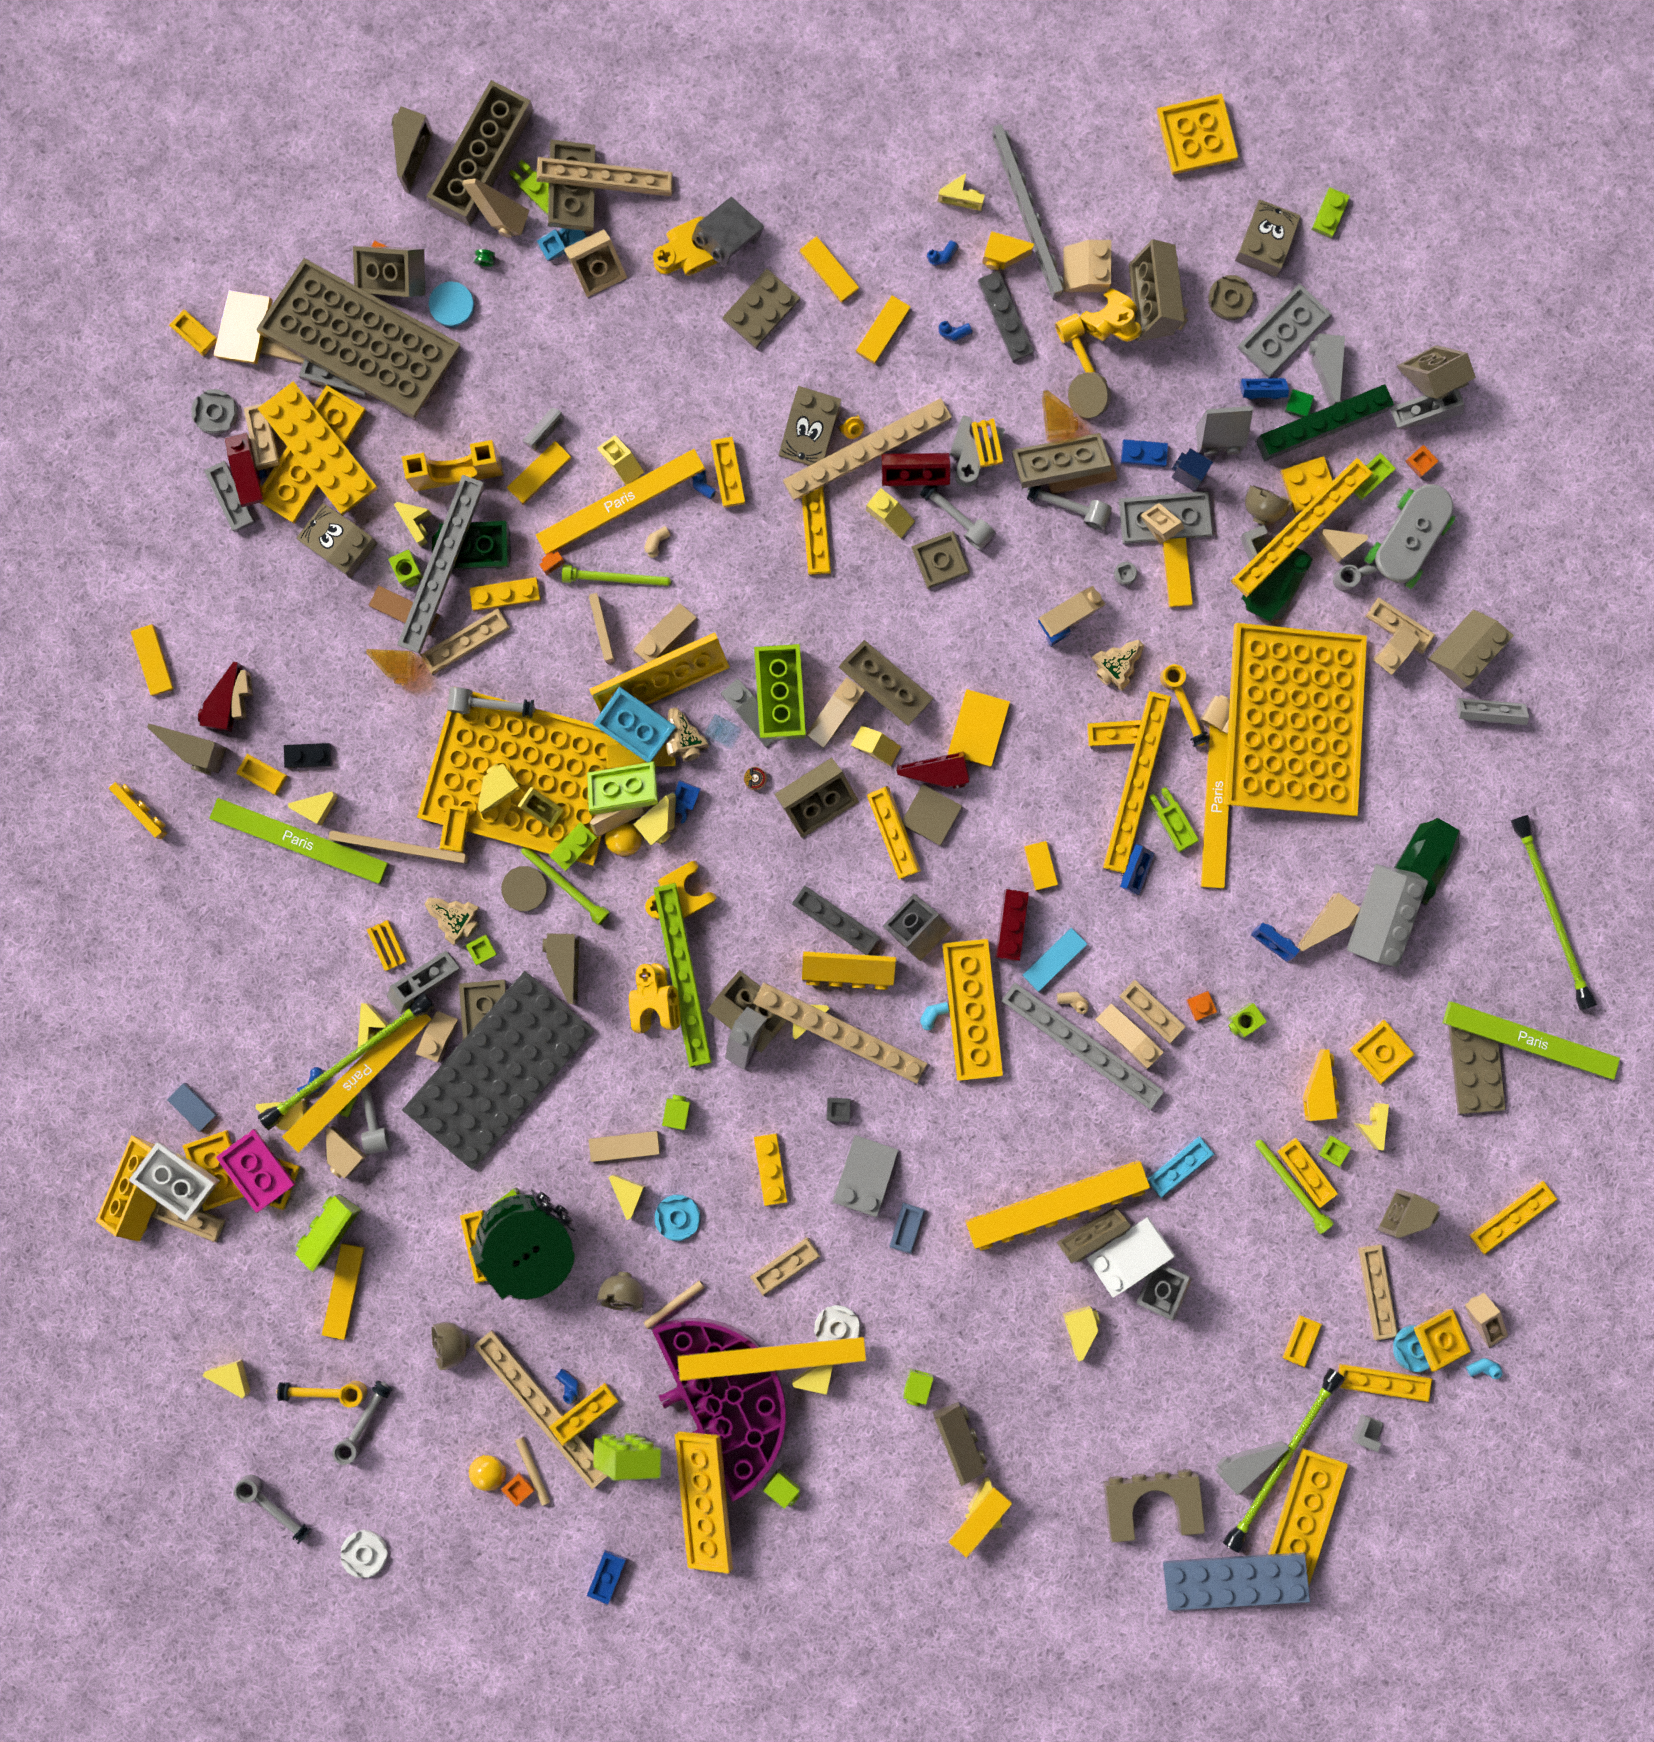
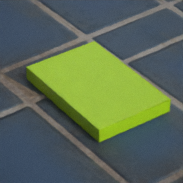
(622, 788)

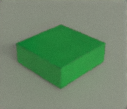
(1299, 403)

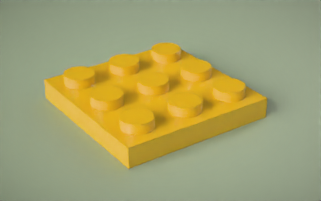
(1197, 134)

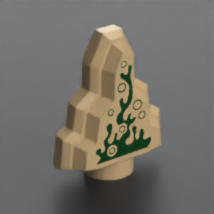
(1118, 663)
(685, 738)
(453, 918)

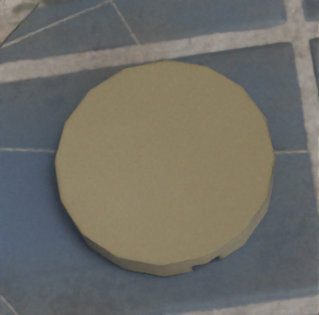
(1228, 304)
(1089, 394)
(524, 888)

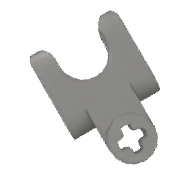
(965, 450)

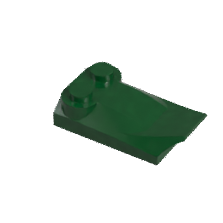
(484, 546)
(1278, 589)
(1430, 853)

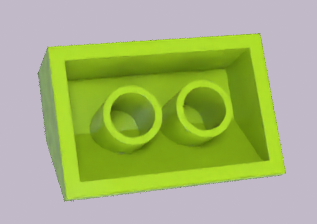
(326, 1232)

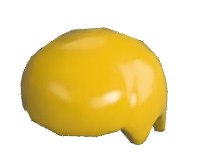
(623, 840)
(487, 1473)

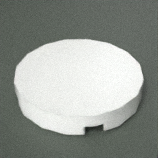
(836, 1323)
(366, 1546)

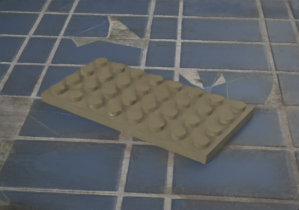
(358, 338)

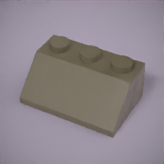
(1470, 648)
(816, 797)
(736, 998)
(1408, 1214)
(960, 1442)

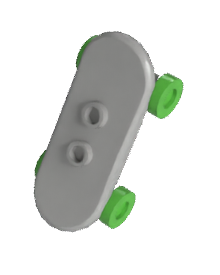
(1423, 519)

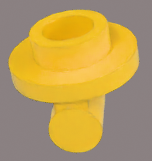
(852, 427)

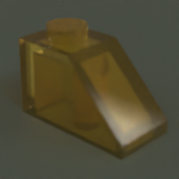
(1058, 418)
(395, 664)

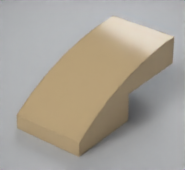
(242, 688)

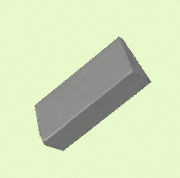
(543, 428)

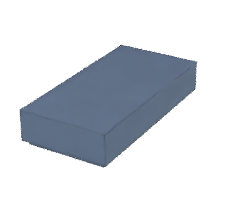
(191, 1107)
(907, 1228)

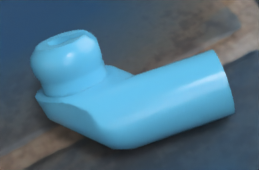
(930, 1014)
(1486, 1366)

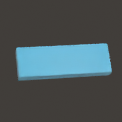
(1054, 959)
(1180, 1167)

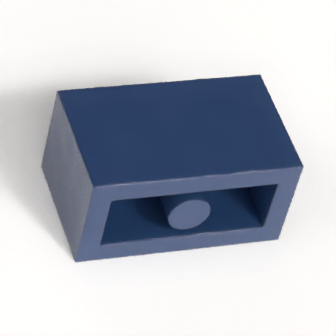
(1191, 469)

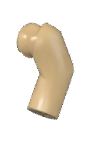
(653, 540)
(1075, 999)

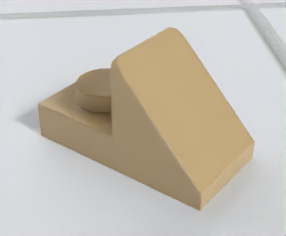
(1161, 523)

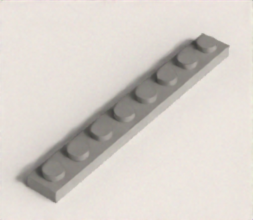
(1025, 202)
(441, 564)
(1082, 1046)

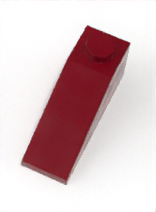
(244, 469)
(217, 707)
(941, 770)

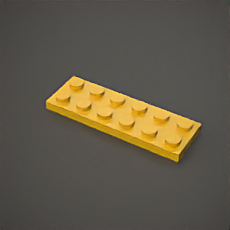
(317, 448)
(289, 484)
(667, 673)
(972, 1009)
(703, 1502)
(1308, 1507)

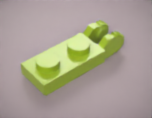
(534, 190)
(1174, 821)

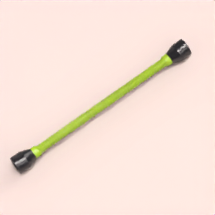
(1584, 996)
(273, 1115)
(1236, 1537)

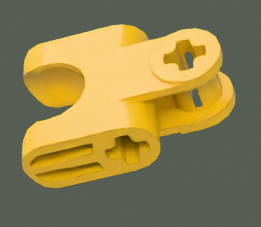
(682, 252)
(1114, 319)
(688, 903)
(652, 995)

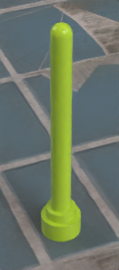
(570, 574)
(597, 913)
(1321, 1222)

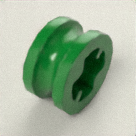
(484, 258)

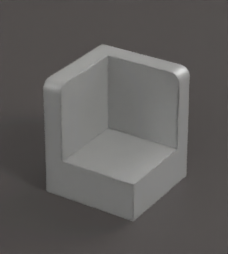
(1254, 541)
(1367, 1432)

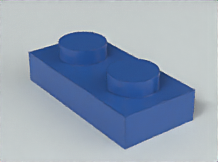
(1264, 388)
(1144, 453)
(1137, 869)
(1275, 942)
(606, 1577)

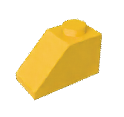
(1005, 251)

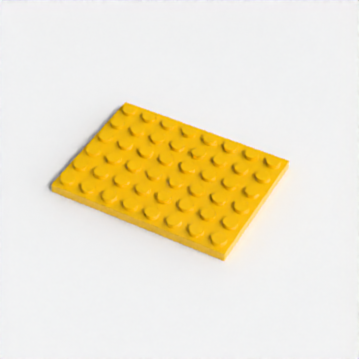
(1295, 720)
(539, 752)

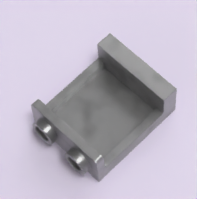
(727, 230)

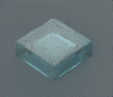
(719, 729)

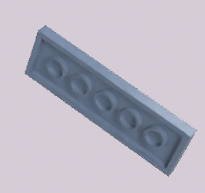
(1236, 1581)

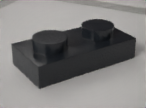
(307, 755)

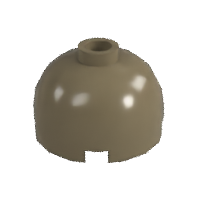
(1266, 505)
(621, 1292)
(449, 1344)

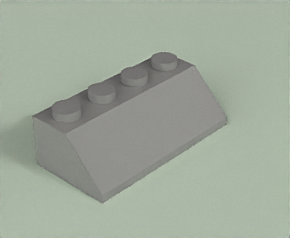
(1387, 915)

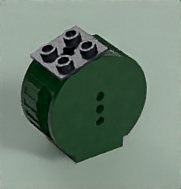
(524, 1246)

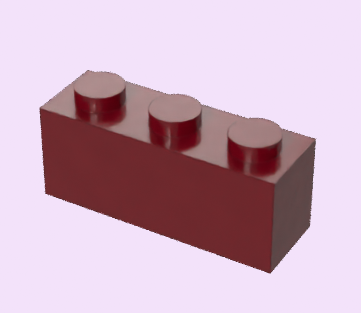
(915, 469)
(1011, 925)

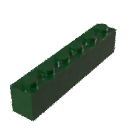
(1324, 422)

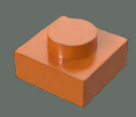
(1421, 461)
(551, 562)
(1201, 1005)
(517, 1489)

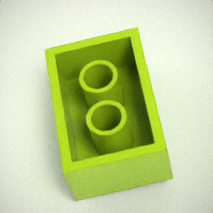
(627, 1457)

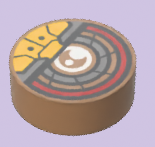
(755, 778)

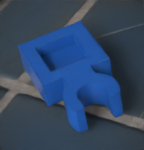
(686, 797)

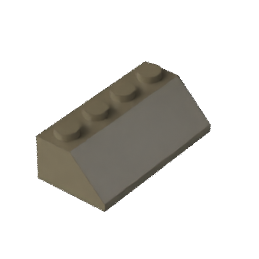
(1156, 290)

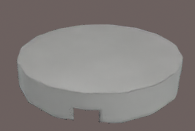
(214, 418)

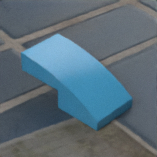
(555, 241)

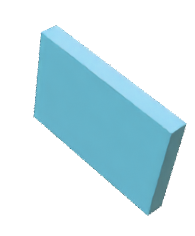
(634, 725)

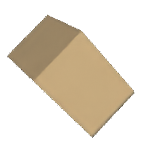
(1340, 543)

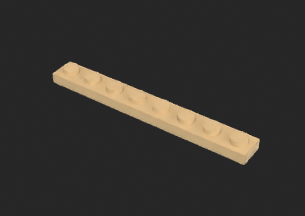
(866, 449)
(840, 1032)
(537, 1404)

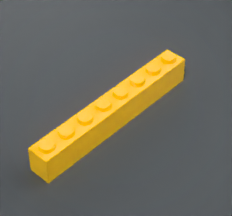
(1057, 1204)

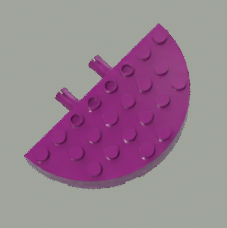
(740, 1408)

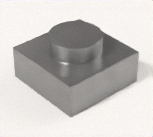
(838, 1109)

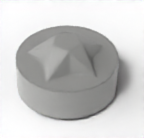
(1125, 573)

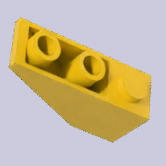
(1319, 1094)

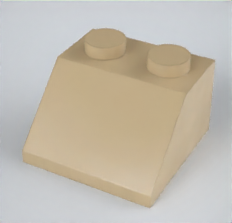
(595, 263)
(1087, 266)

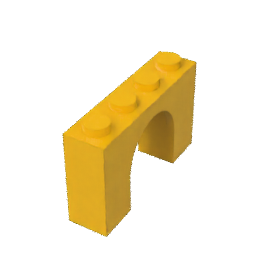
(428, 474)

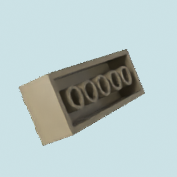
(480, 150)

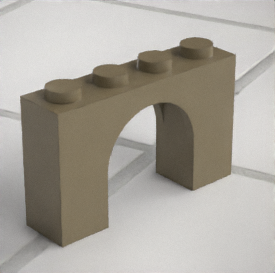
(1123, 1493)

